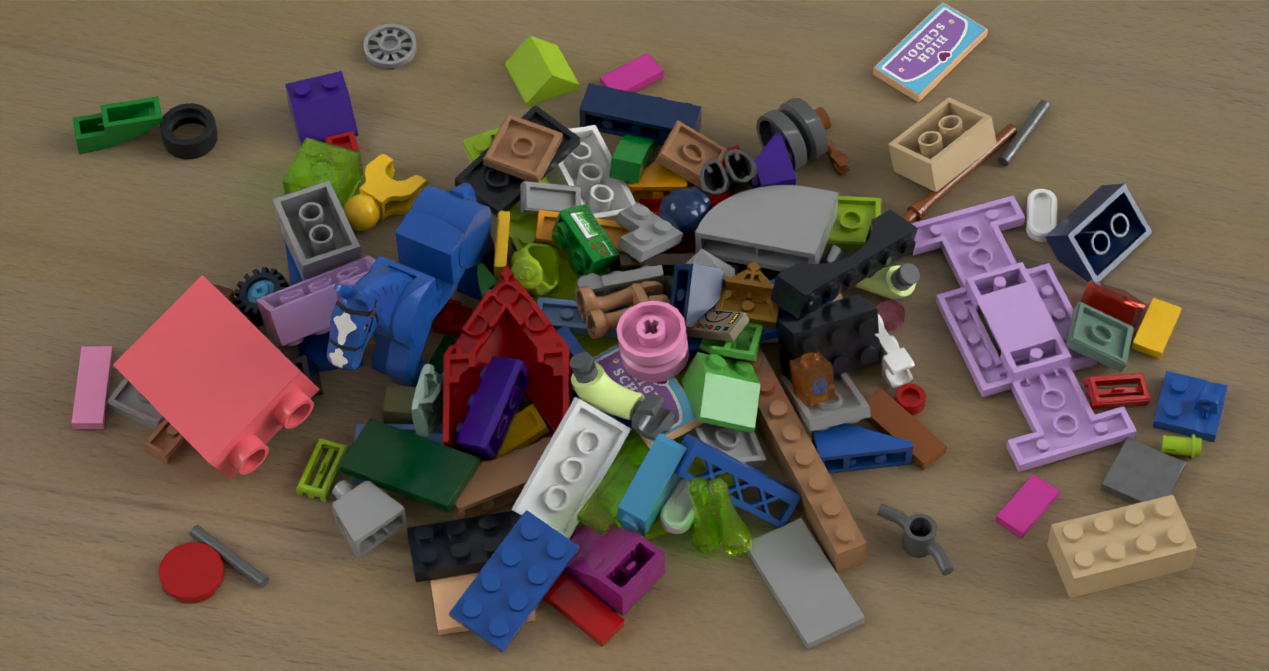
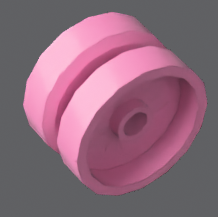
(653, 341)

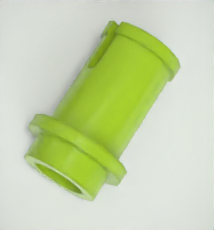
(1183, 446)

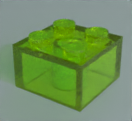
(324, 162)

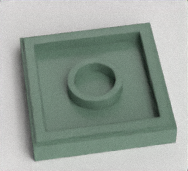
(1099, 337)

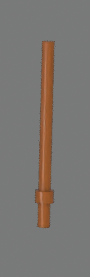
(919, 208)

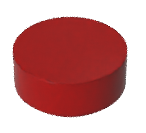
(911, 398)

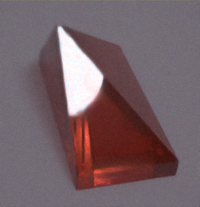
(1114, 303)

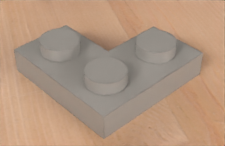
(647, 234)

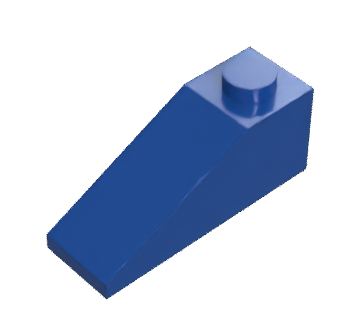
(855, 448)

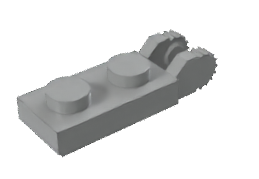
(620, 280)

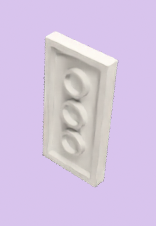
(572, 466)

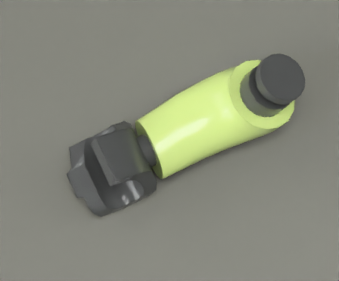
(890, 282)
(612, 398)

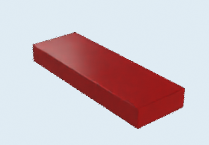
(583, 609)

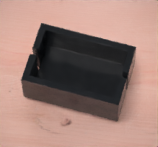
(837, 330)

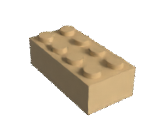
(1121, 546)

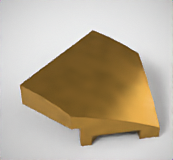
(750, 294)

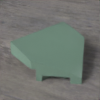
(427, 401)

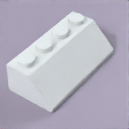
(590, 169)

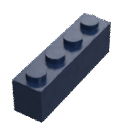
(635, 114)

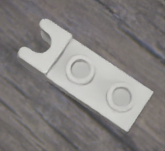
(893, 359)

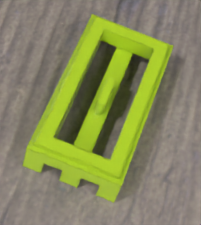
(314, 490)

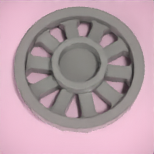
(390, 46)

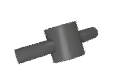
(914, 545)

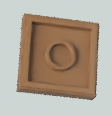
(523, 149)
(687, 152)

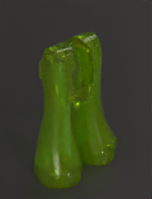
(716, 518)

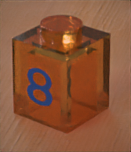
(812, 378)

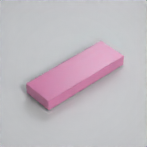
(92, 387)

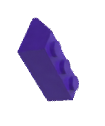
(492, 407)

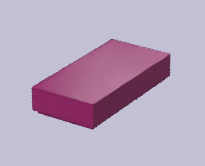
(634, 74)
(1027, 506)

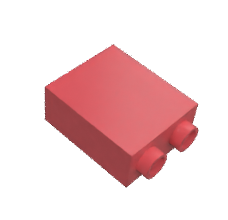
(218, 379)

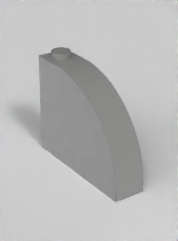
(770, 226)

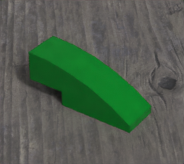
(116, 124)
(631, 158)

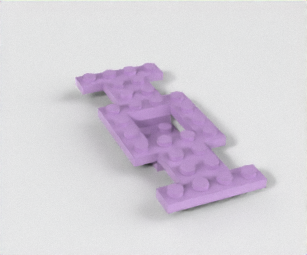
(1031, 327)

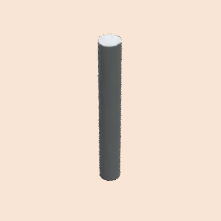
(1024, 132)
(230, 556)

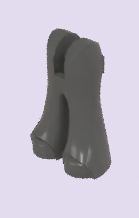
(738, 173)

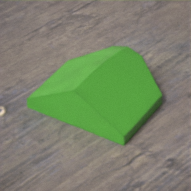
(744, 347)

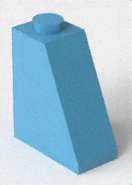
(651, 486)

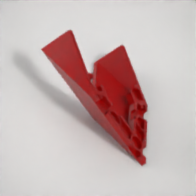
(512, 327)

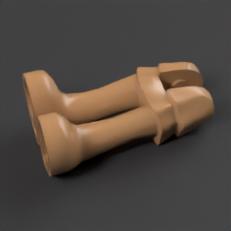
(592, 307)

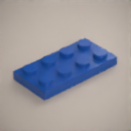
(514, 581)

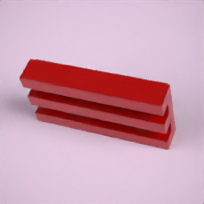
(1140, 398)

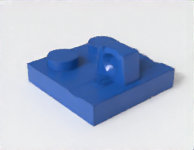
(1190, 406)

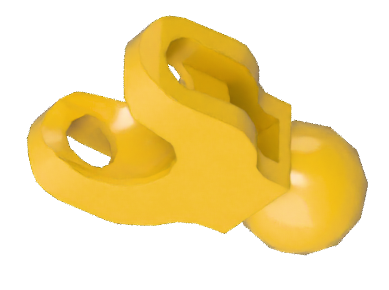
(382, 195)

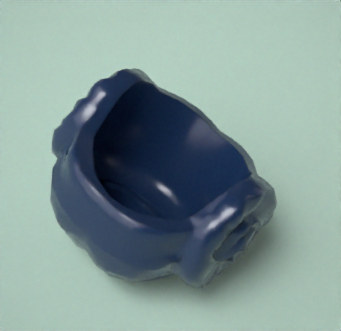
(685, 208)

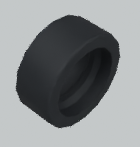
(183, 115)

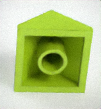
(540, 71)

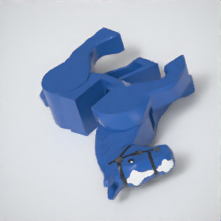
(404, 297)

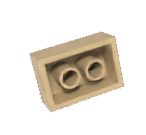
(942, 144)

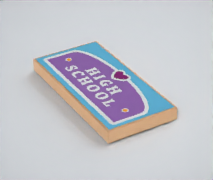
(930, 52)
(671, 390)

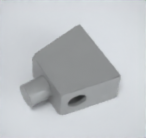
(366, 515)

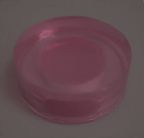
(892, 314)

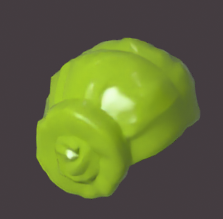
(536, 268)

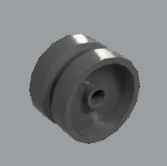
(800, 130)

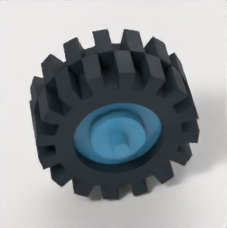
(256, 287)

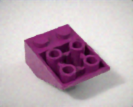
(615, 565)

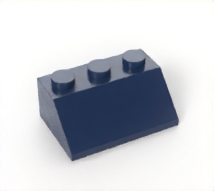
(1099, 232)

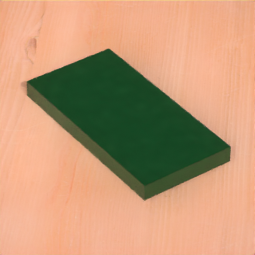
(409, 465)

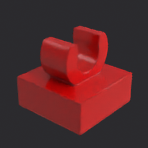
(451, 318)

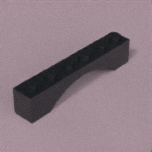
(808, 286)

